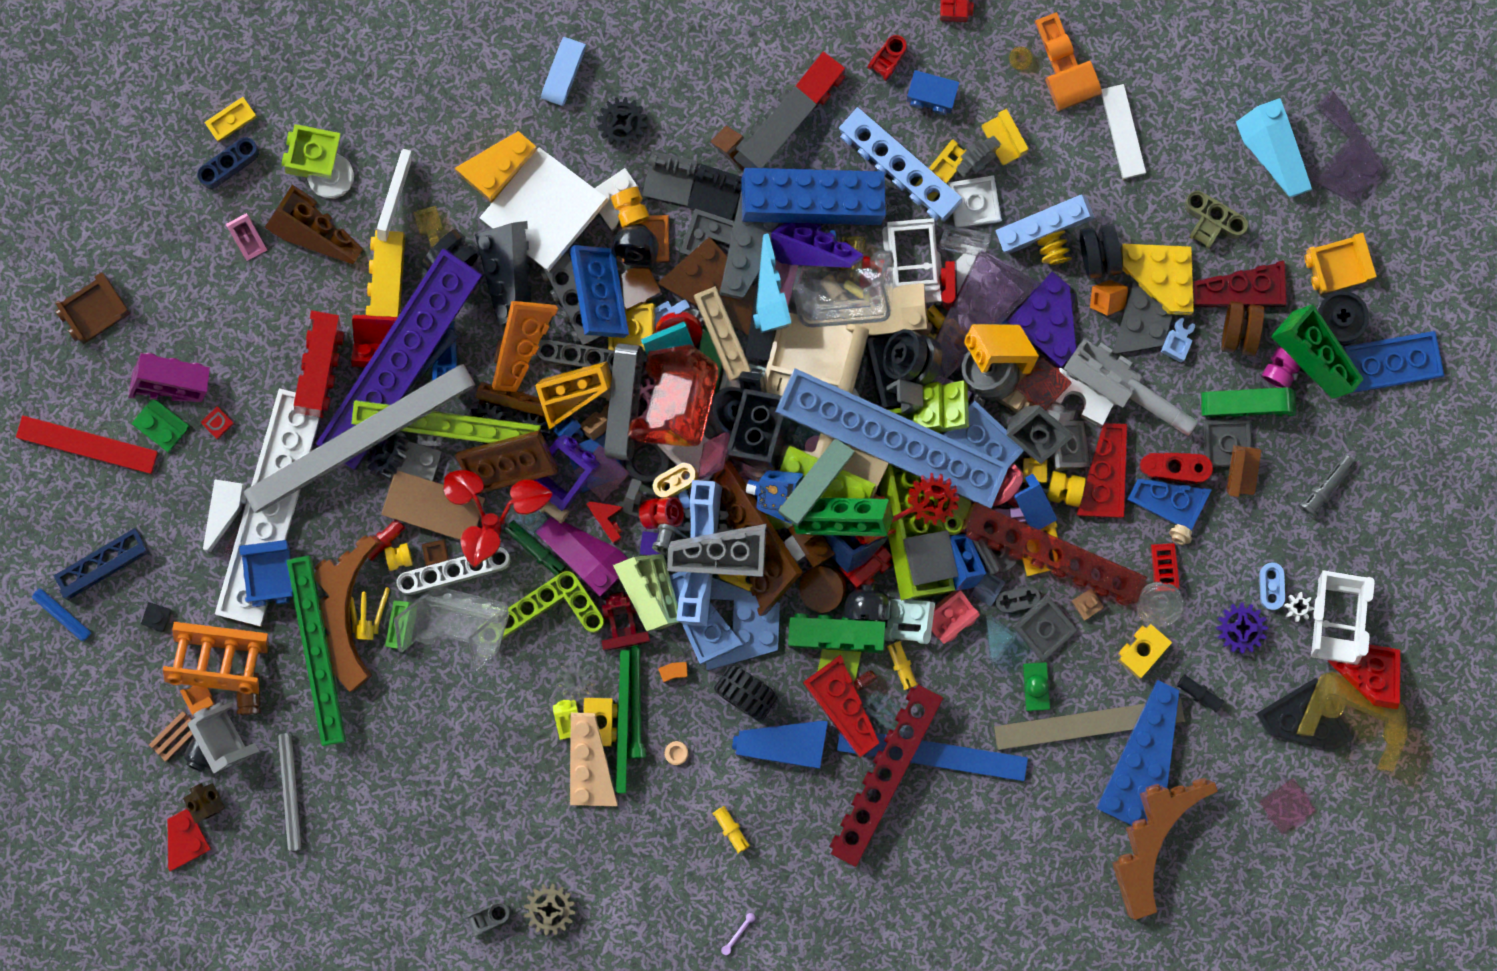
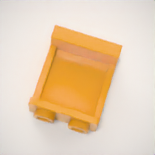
(1340, 264)
(1000, 345)

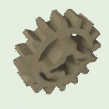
(551, 897)

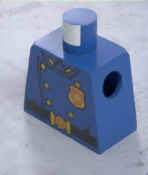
(774, 490)

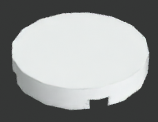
(338, 185)

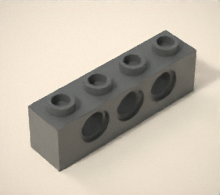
(562, 292)

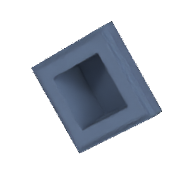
(988, 589)

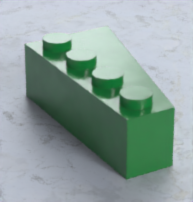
(1318, 352)
(836, 634)

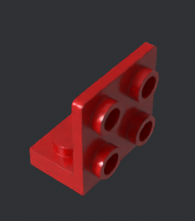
(368, 335)

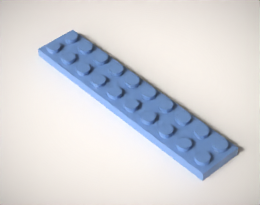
(890, 437)

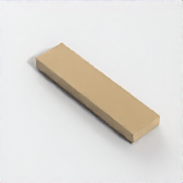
(722, 333)

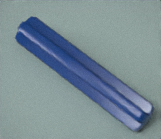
(61, 615)

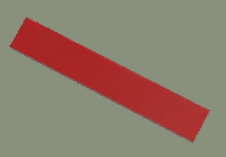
(87, 444)

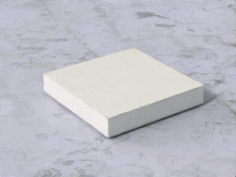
(978, 203)

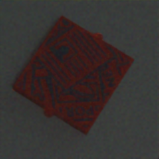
(1043, 384)

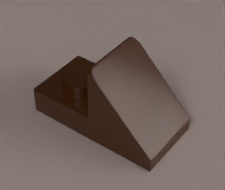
(813, 546)

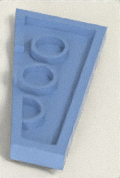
(710, 640)

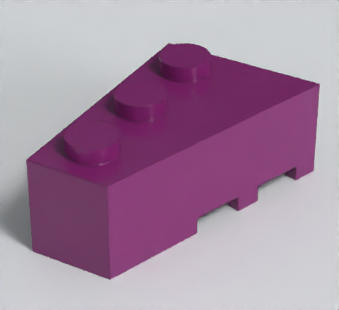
(168, 377)

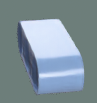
(563, 71)

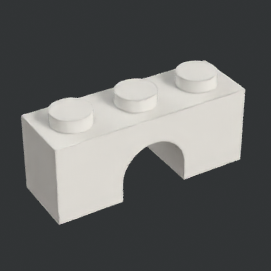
(1095, 404)

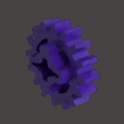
(1251, 628)

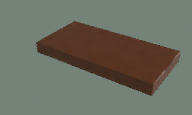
(509, 460)

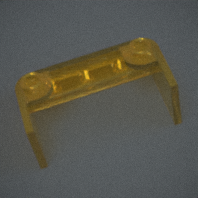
(1332, 696)

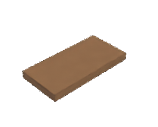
(426, 506)

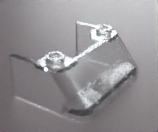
(457, 617)

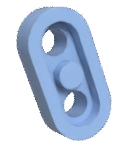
(1272, 586)

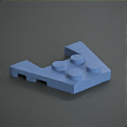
(756, 632)

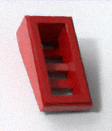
(1173, 566)

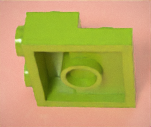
(310, 152)
(944, 407)

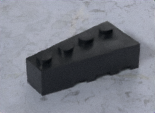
(505, 266)

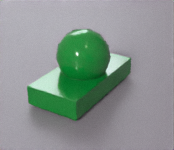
(1036, 686)

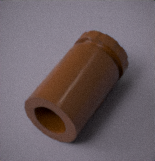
(248, 703)

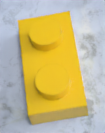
(230, 119)

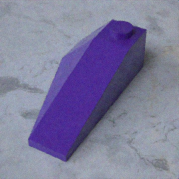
(810, 246)

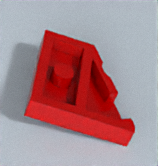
(184, 840)

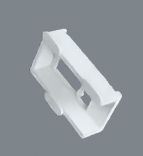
(932, 287)
(1339, 649)

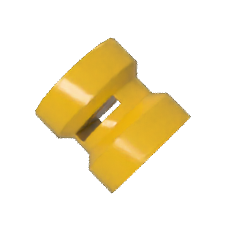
(398, 556)

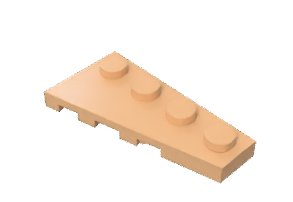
(589, 769)

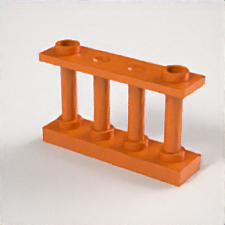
(216, 637)

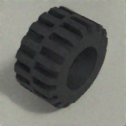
(746, 692)

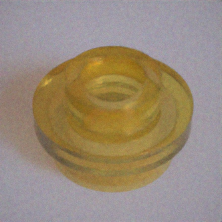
(1020, 51)

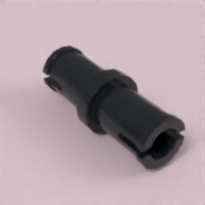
(1200, 693)

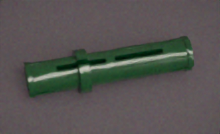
(535, 548)

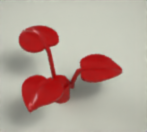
(483, 543)

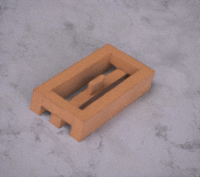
(159, 750)

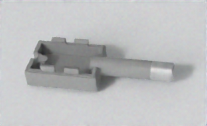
(1119, 383)

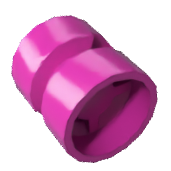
(1281, 370)

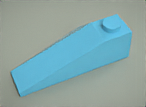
(1272, 141)
(771, 303)

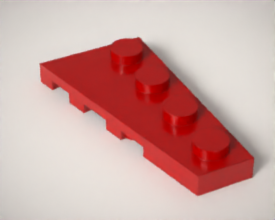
(1106, 478)
(839, 700)

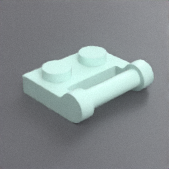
(910, 613)

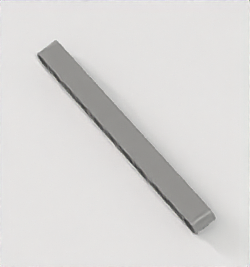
(359, 438)

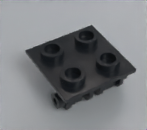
(715, 192)

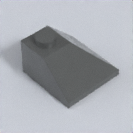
(1037, 432)

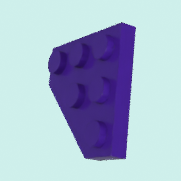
(1049, 320)

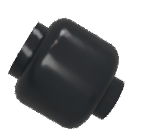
(195, 757)

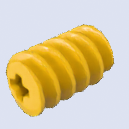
(1053, 248)

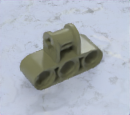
(1207, 227)

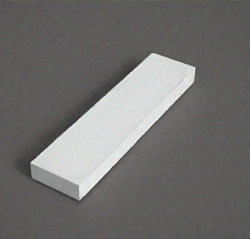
(1123, 131)
(394, 195)

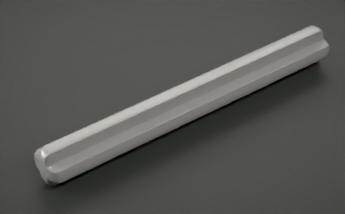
(289, 792)

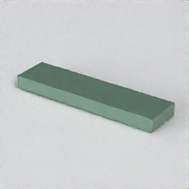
(816, 482)

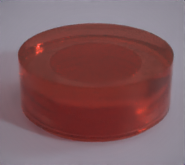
(865, 680)

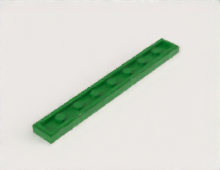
(316, 650)

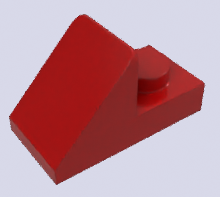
(603, 513)

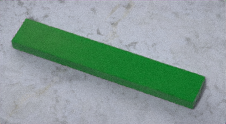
(623, 716)

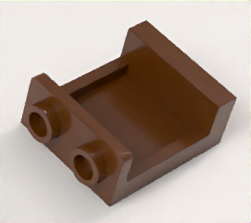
(92, 309)

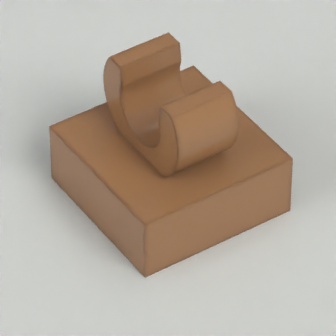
(1087, 604)

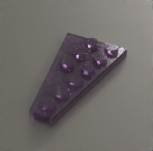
(985, 297)

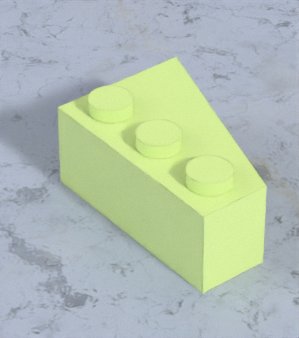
(649, 590)

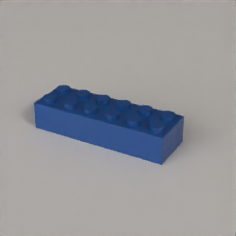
(813, 196)

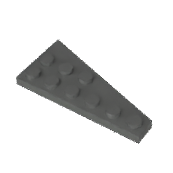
(744, 254)

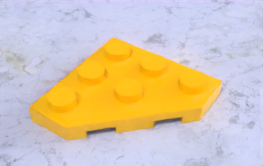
(1162, 274)

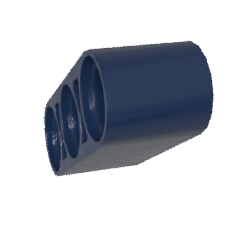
(232, 152)

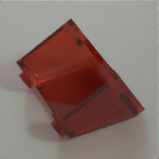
(679, 397)

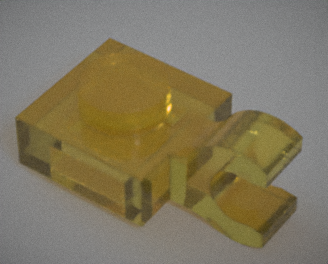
(429, 223)

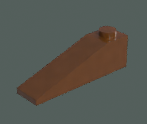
(304, 225)

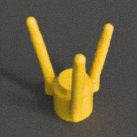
(363, 629)

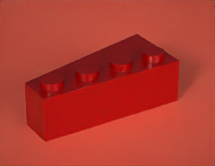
(318, 364)

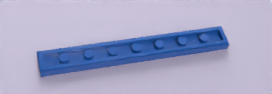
(954, 758)

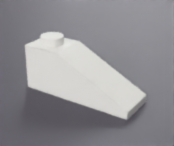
(224, 508)

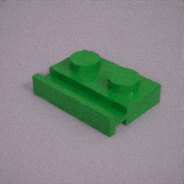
(160, 425)

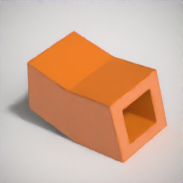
(673, 671)

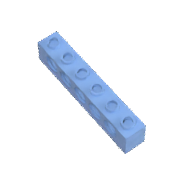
(860, 122)

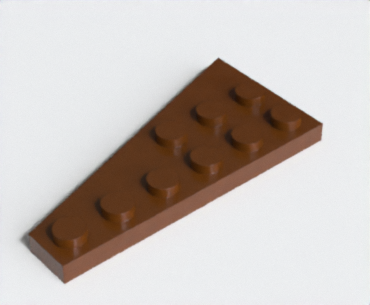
(705, 270)
(780, 566)

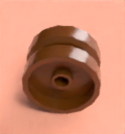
(1245, 329)

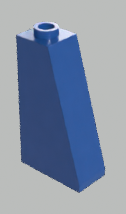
(787, 744)

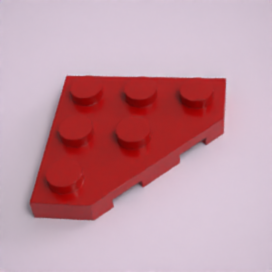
(1375, 675)

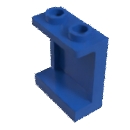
(266, 572)

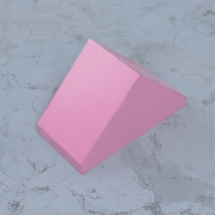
(246, 237)

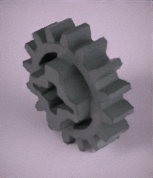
(978, 156)

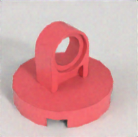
(1009, 487)

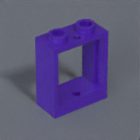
(585, 459)

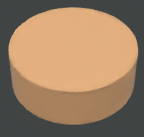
(676, 753)

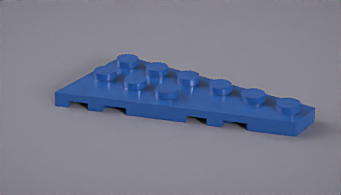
(1144, 758)

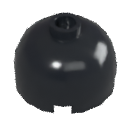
(636, 246)
(867, 604)

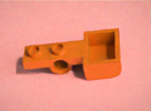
(1071, 81)

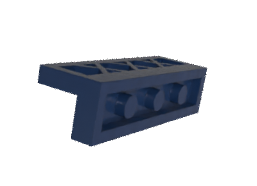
(104, 571)

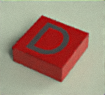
(217, 422)

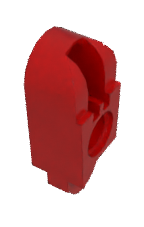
(1156, 467)

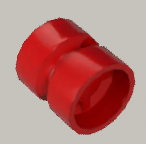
(661, 511)

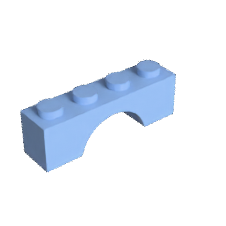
(1054, 219)

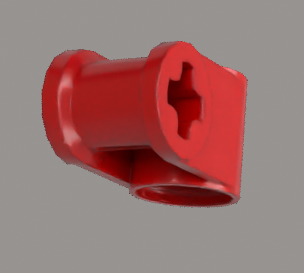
(885, 60)

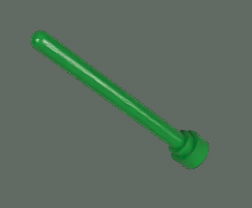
(636, 748)

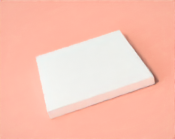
(553, 204)

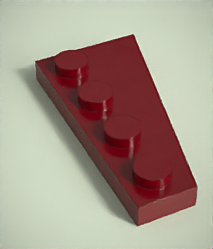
(1256, 286)

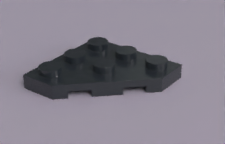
(1286, 714)

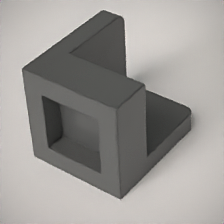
(908, 394)

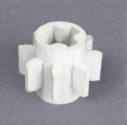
(1293, 611)

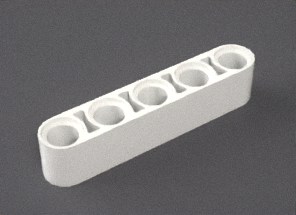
(442, 573)

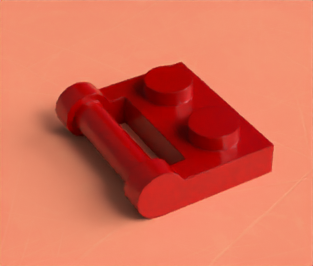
(948, 279)

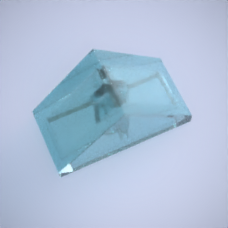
(998, 638)

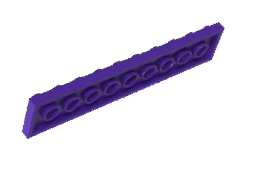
(408, 341)

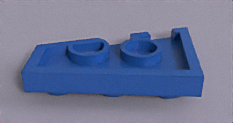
(1170, 501)

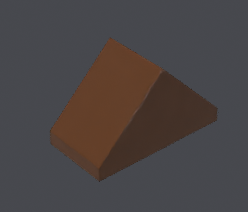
(726, 142)

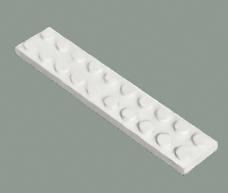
(286, 440)

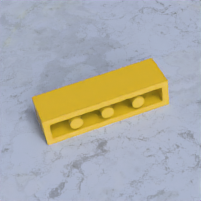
(386, 275)

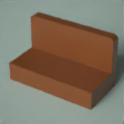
(1243, 470)

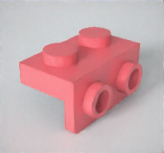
(952, 616)

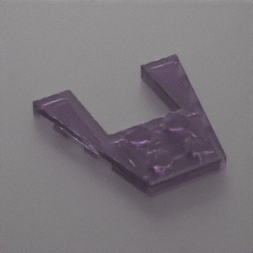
(1353, 165)

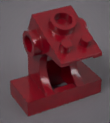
(616, 605)

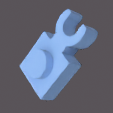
(1177, 343)

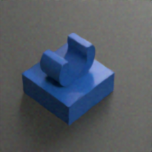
(568, 427)

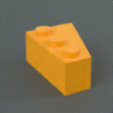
(497, 165)
(571, 390)

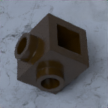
(203, 802)

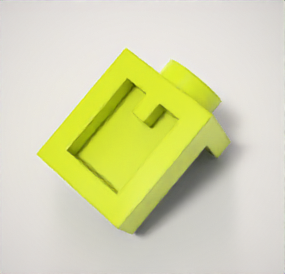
(562, 715)

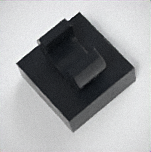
(752, 380)

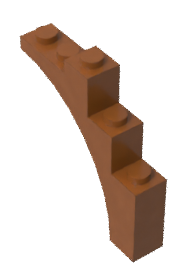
(338, 583)
(1146, 837)

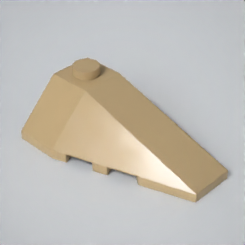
(907, 312)

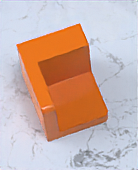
(1108, 297)
(197, 698)

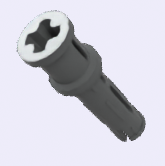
(1322, 493)

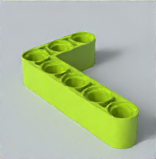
(559, 594)

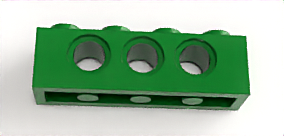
(848, 517)

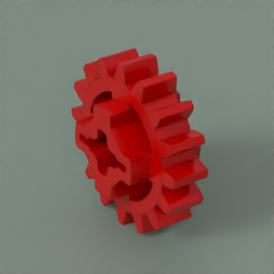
(941, 494)

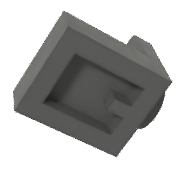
(634, 498)

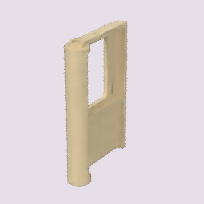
(822, 352)

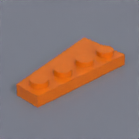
(520, 341)

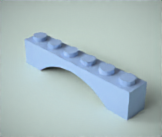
(696, 590)

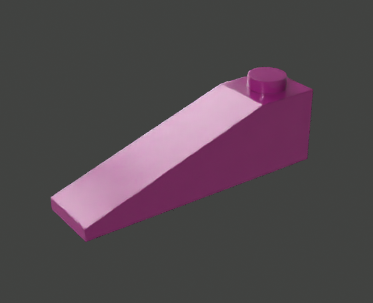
(584, 554)

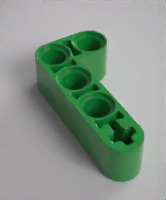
(1249, 402)

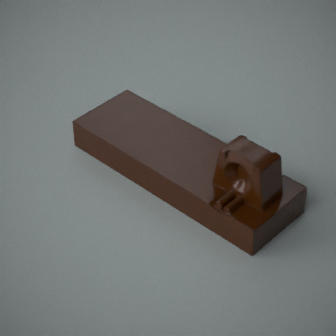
(515, 400)

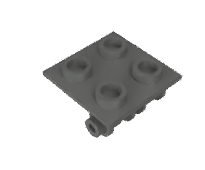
(669, 178)

